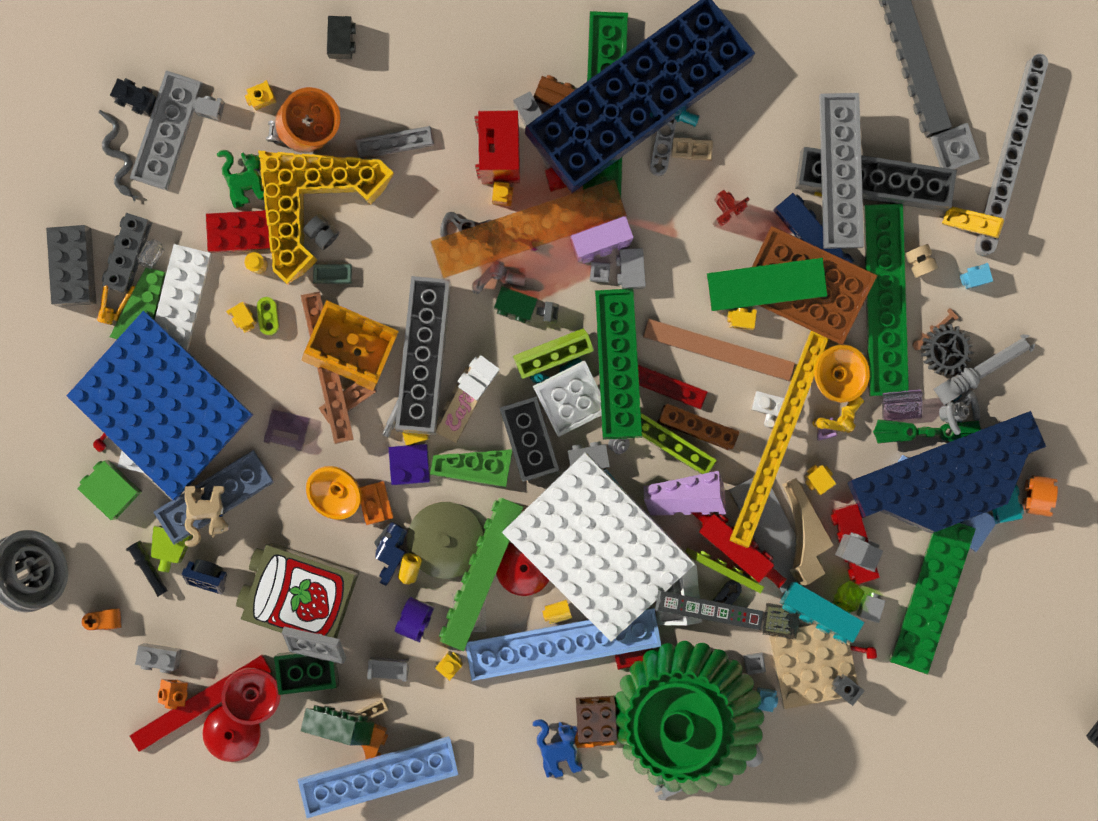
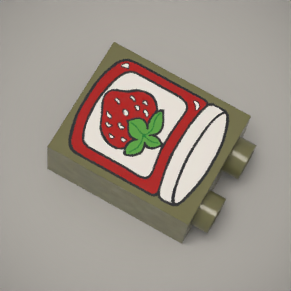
(296, 592)

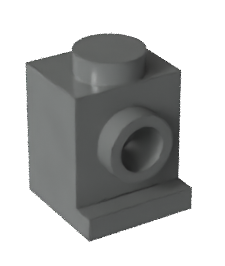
(853, 694)

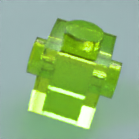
(848, 596)

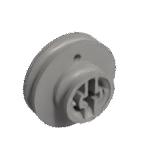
(45, 568)

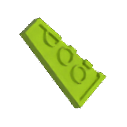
(720, 566)

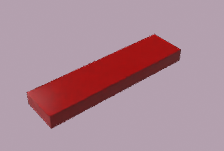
(671, 387)

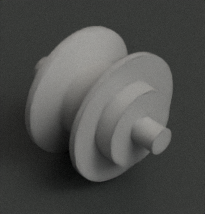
(619, 446)

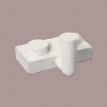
(767, 404)

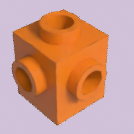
(172, 693)

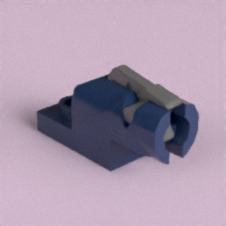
(389, 550)

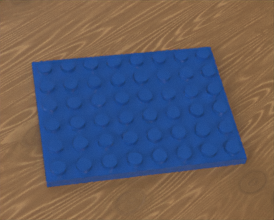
(159, 405)

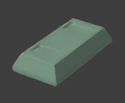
(332, 273)

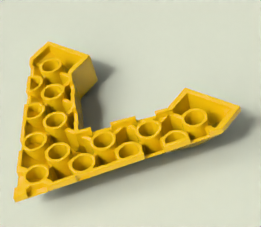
(291, 176)

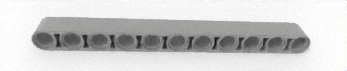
(1014, 146)

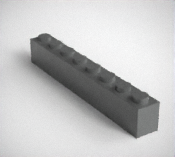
(916, 66)

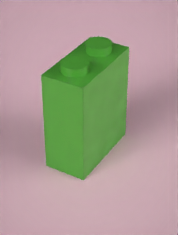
(109, 489)

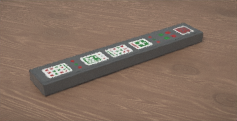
(709, 610)

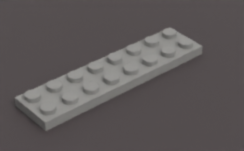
(841, 170)

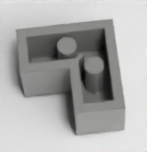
(859, 552)

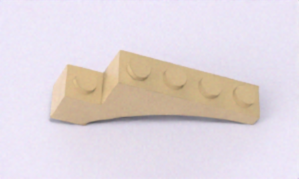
(810, 535)

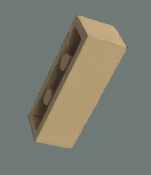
(373, 709)

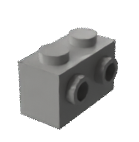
(159, 657)

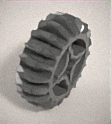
(950, 343)

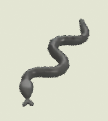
(117, 154)

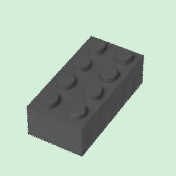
(71, 265)
(529, 439)

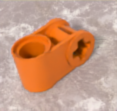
(104, 619)

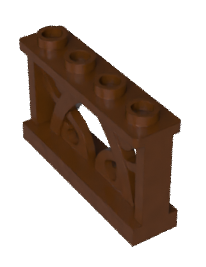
(698, 427)

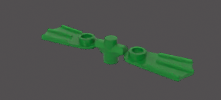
(894, 431)

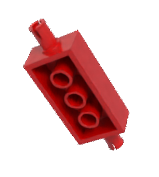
(750, 559)

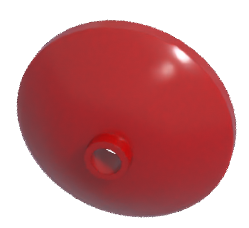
(514, 579)
(254, 707)
(243, 741)

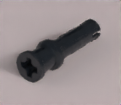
(143, 561)

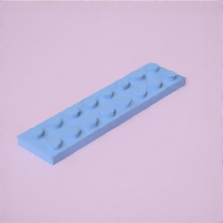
(377, 777)

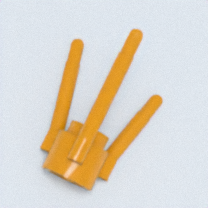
(106, 314)

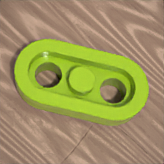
(269, 316)

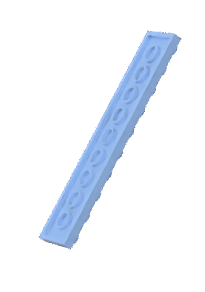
(557, 646)

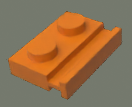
(375, 503)

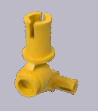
(845, 422)

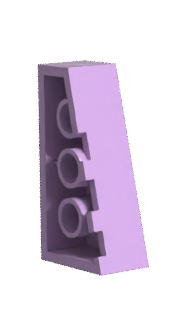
(687, 495)

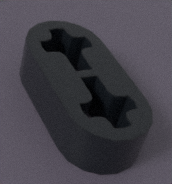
(724, 591)

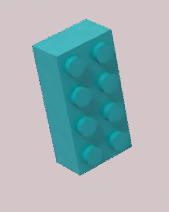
(823, 613)

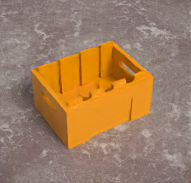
(355, 332)

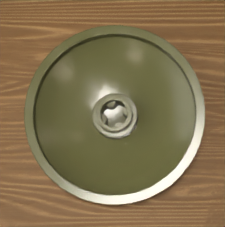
(444, 539)

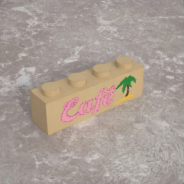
(457, 413)

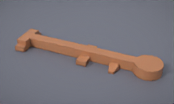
(917, 344)

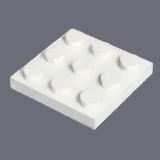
(570, 398)

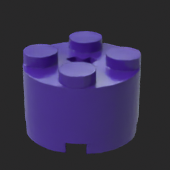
(414, 619)

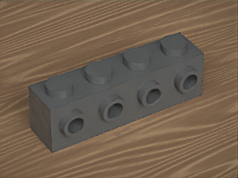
(124, 259)

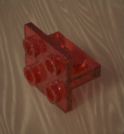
(726, 204)

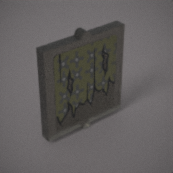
(780, 622)

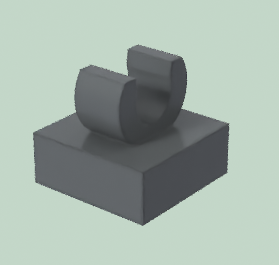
(549, 313)

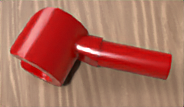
(98, 444)
(871, 652)

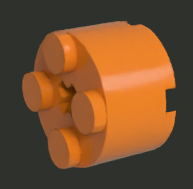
(1040, 495)

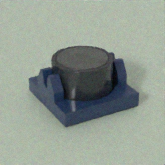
(205, 576)

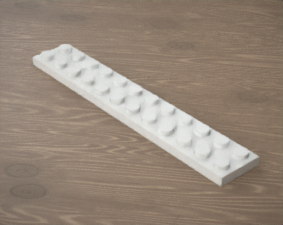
(179, 303)

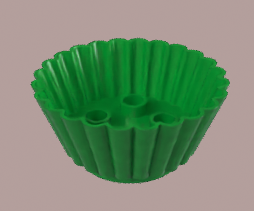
(688, 717)

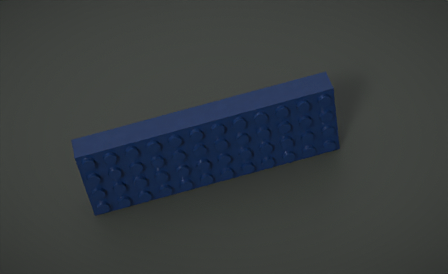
(657, 76)

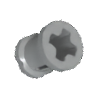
(273, 136)

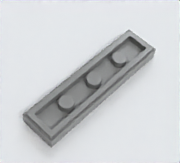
(394, 142)

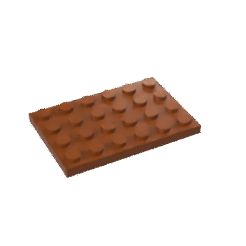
(845, 285)

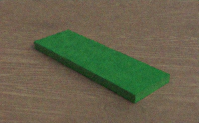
(767, 284)

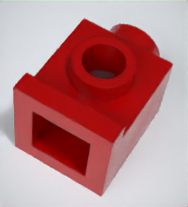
(553, 180)

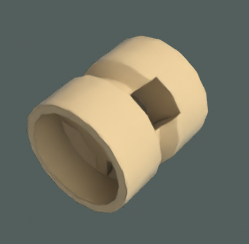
(925, 266)

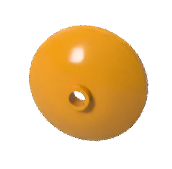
(852, 371)
(328, 498)

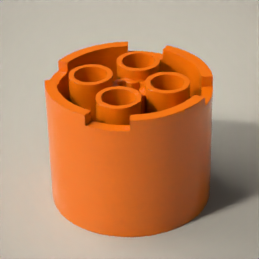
(318, 109)

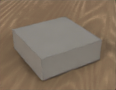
(600, 272)
(754, 663)

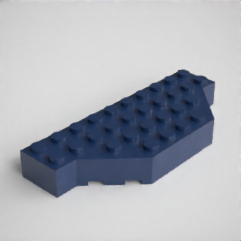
(952, 479)

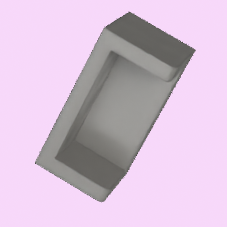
(388, 668)

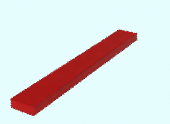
(193, 708)

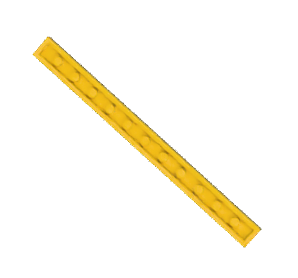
(778, 440)

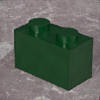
(515, 304)

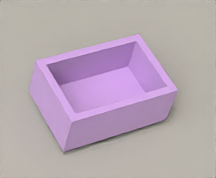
(601, 240)

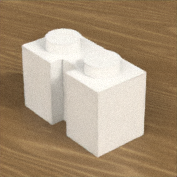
(478, 378)

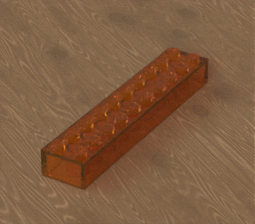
(527, 229)

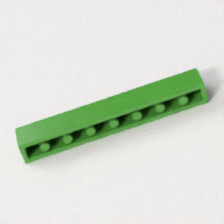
(480, 575)

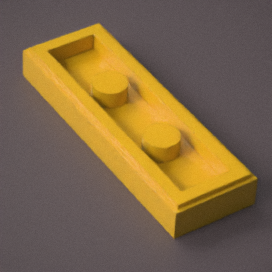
(973, 222)

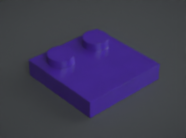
(409, 464)

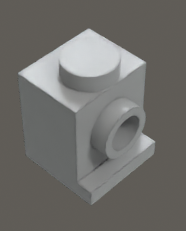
(209, 107)

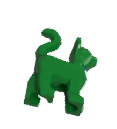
(244, 181)

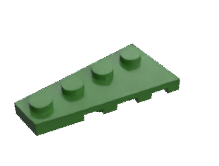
(144, 298)
(476, 467)

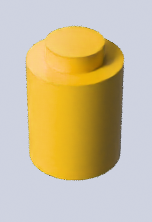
(256, 263)
(409, 568)
(557, 612)

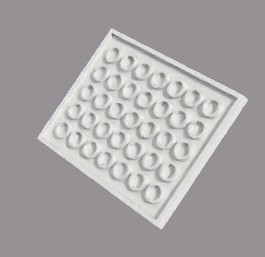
(598, 547)

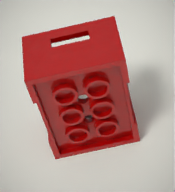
(503, 131)

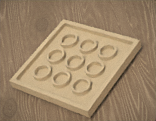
(810, 665)

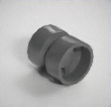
(319, 229)

